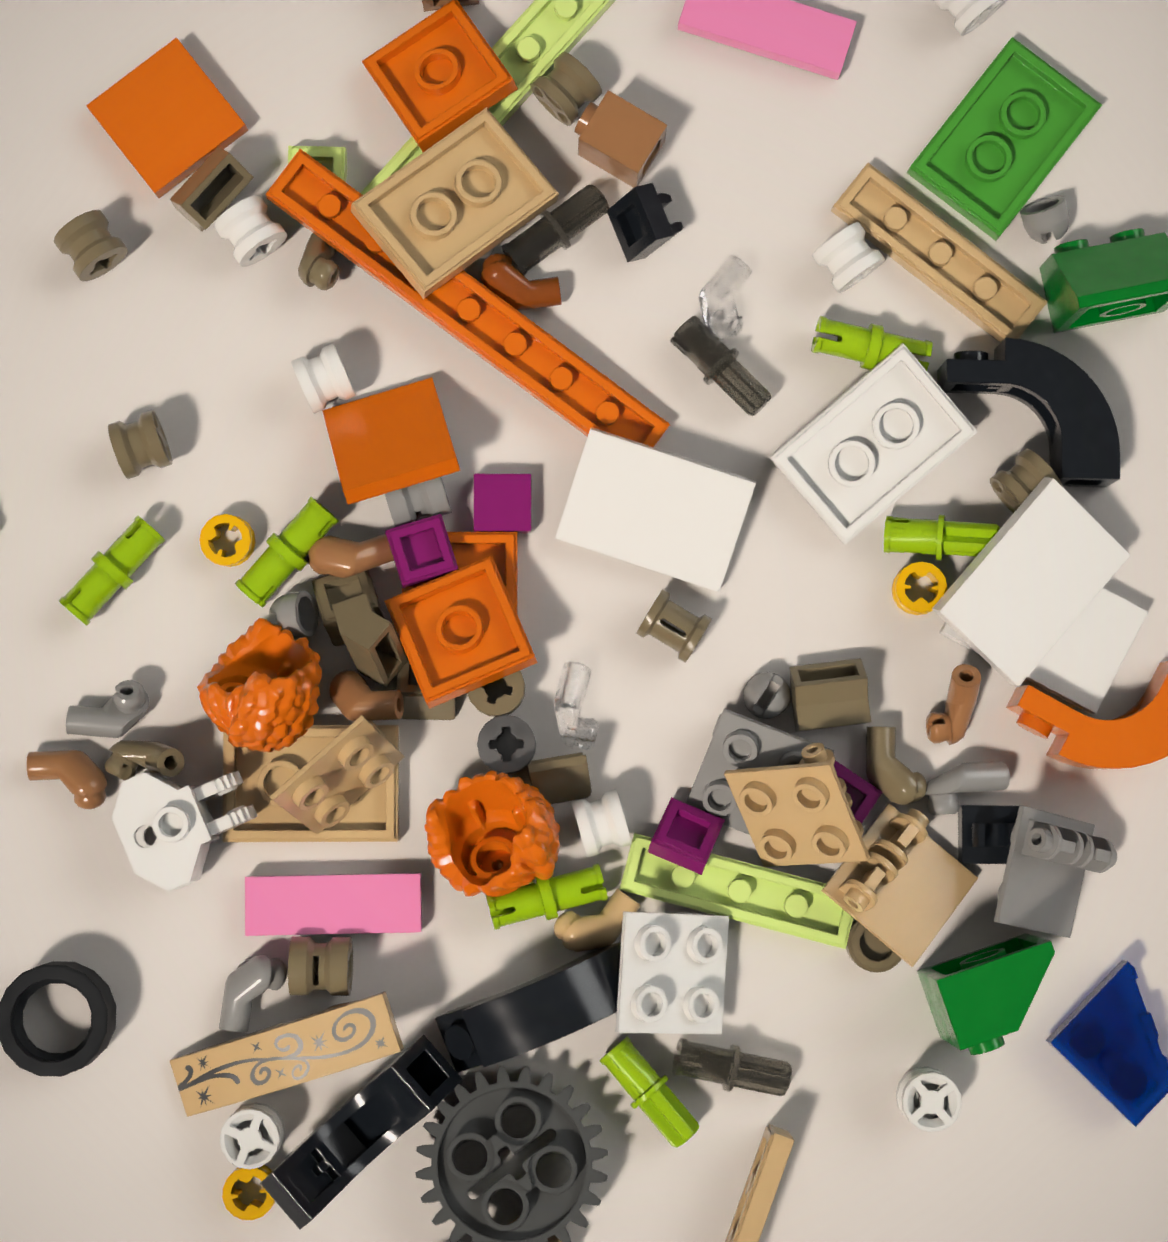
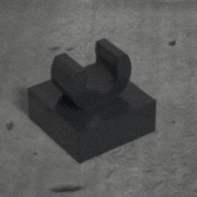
(642, 222)
(985, 833)

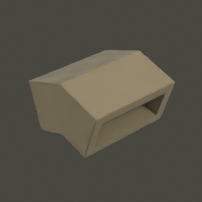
(202, 179)
(369, 639)
(829, 695)

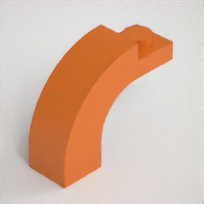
(1094, 743)

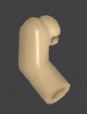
(594, 930)

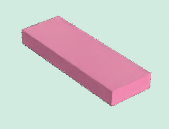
(774, 30)
(333, 904)

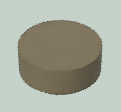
(869, 951)

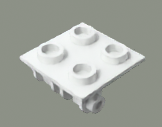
(672, 973)

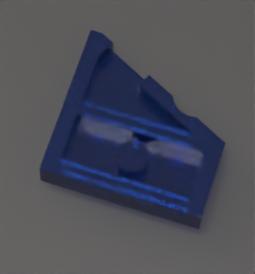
(1116, 1045)

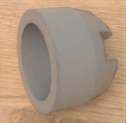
(1045, 217)
(296, 613)
(755, 688)

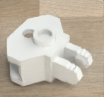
(179, 822)

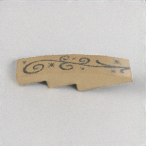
(287, 1054)

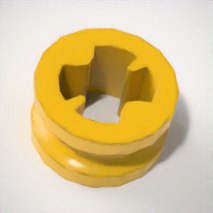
(211, 533)
(917, 571)
(230, 1194)

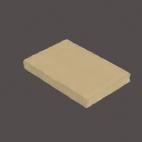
(454, 202)
(370, 818)

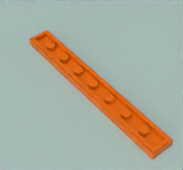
(469, 313)

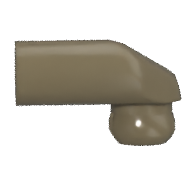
(317, 264)
(149, 754)
(887, 772)

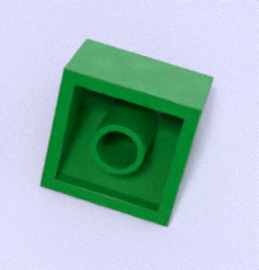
(1106, 280)
(986, 991)

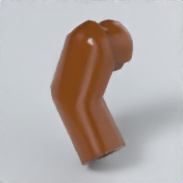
(515, 288)

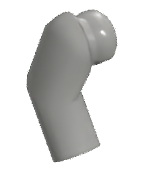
(114, 717)
(962, 779)
(245, 985)

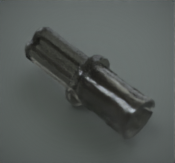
(556, 228)
(720, 365)
(731, 1068)

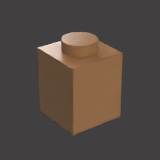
(620, 138)

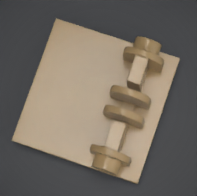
(338, 776)
(799, 811)
(905, 885)

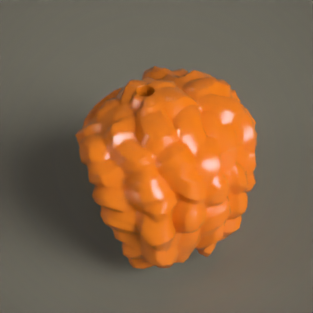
(263, 688)
(492, 835)

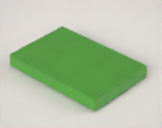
(1003, 138)

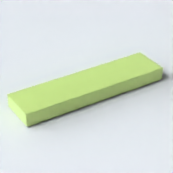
(741, 892)

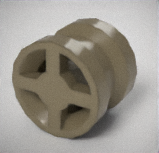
(566, 88)
(90, 245)
(139, 444)
(1019, 481)
(501, 697)

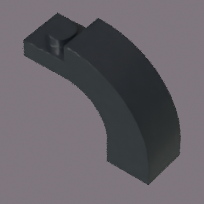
(1061, 394)
(533, 1011)
(360, 1131)

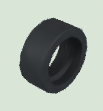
(21, 1048)

